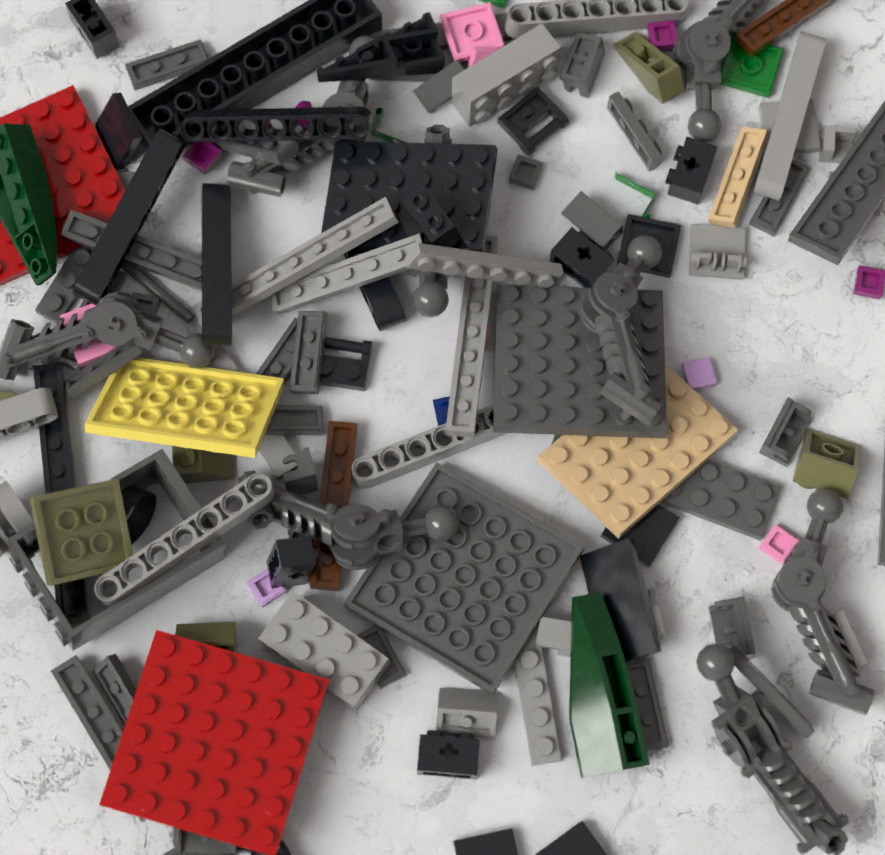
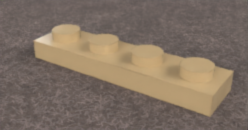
(738, 177)

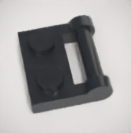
(527, 114)
(344, 371)

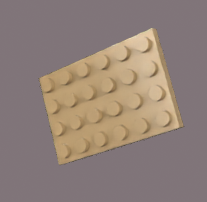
(631, 475)

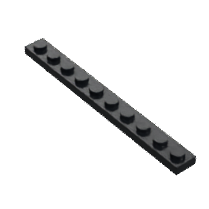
(59, 475)

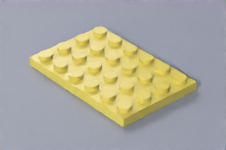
(186, 406)

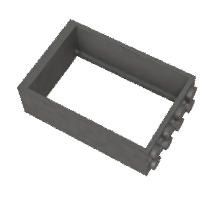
(151, 470)

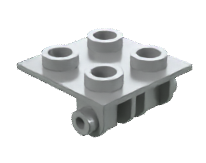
(717, 251)

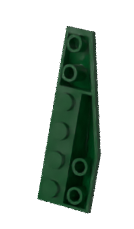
(27, 201)
(602, 696)

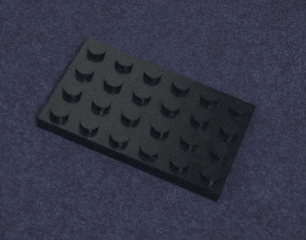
(454, 174)

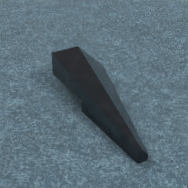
(402, 53)

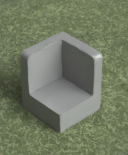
(835, 143)
(554, 635)

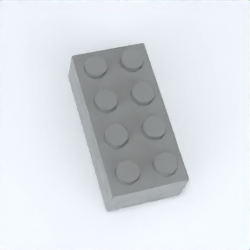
(505, 75)
(325, 649)

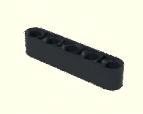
(380, 299)

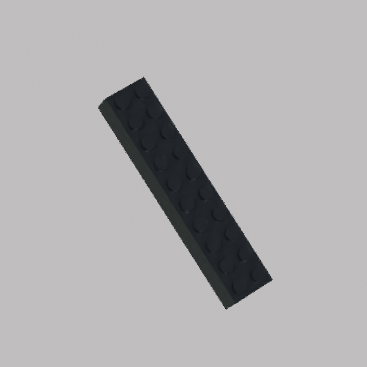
(258, 64)

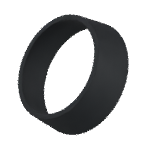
(142, 512)

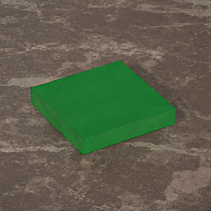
(750, 73)

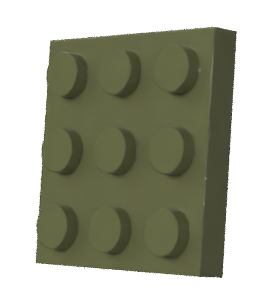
(81, 531)

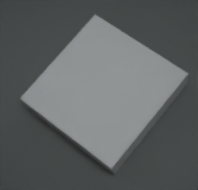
(808, 137)

